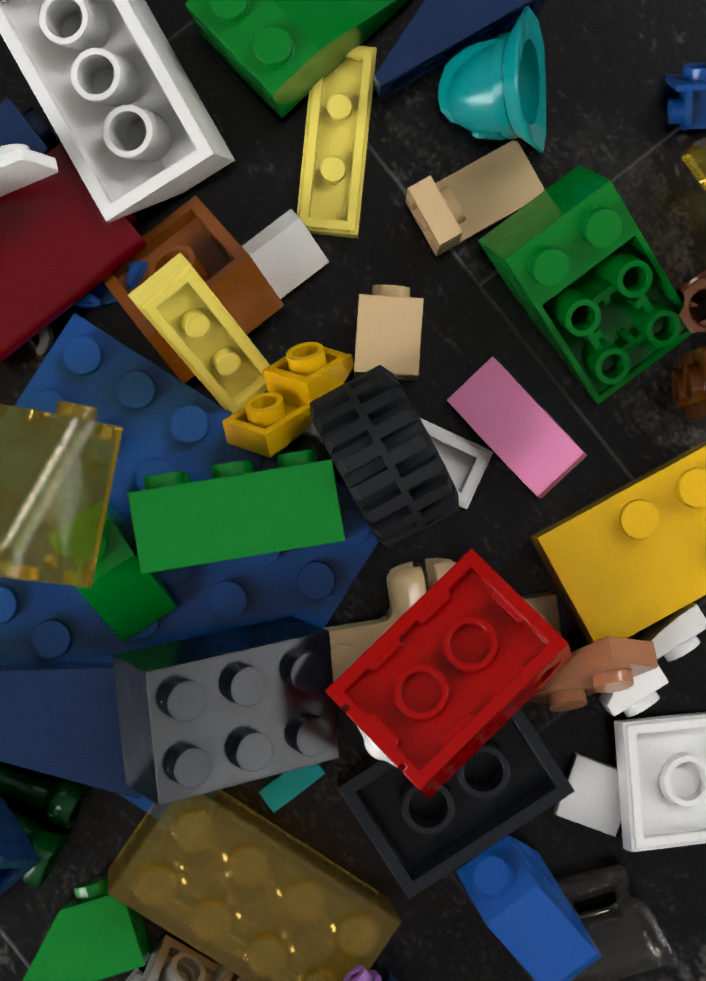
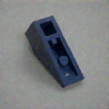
(439, 33)

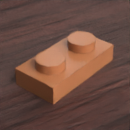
(599, 668)

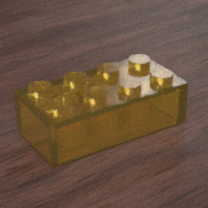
(249, 893)

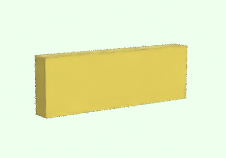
(337, 146)
(202, 333)

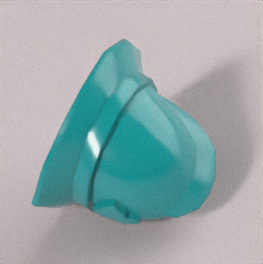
(500, 85)

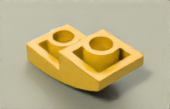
(283, 414)

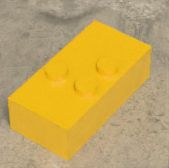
(633, 550)

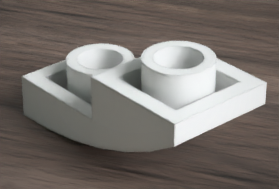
(672, 639)

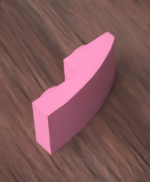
(516, 427)

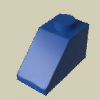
(528, 911)

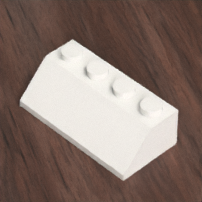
(115, 99)

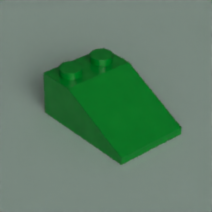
(287, 44)

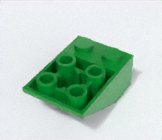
(588, 281)

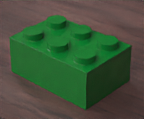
(236, 512)

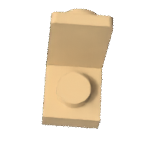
(473, 197)

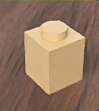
(389, 331)

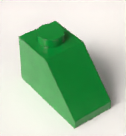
(119, 590)
(91, 938)

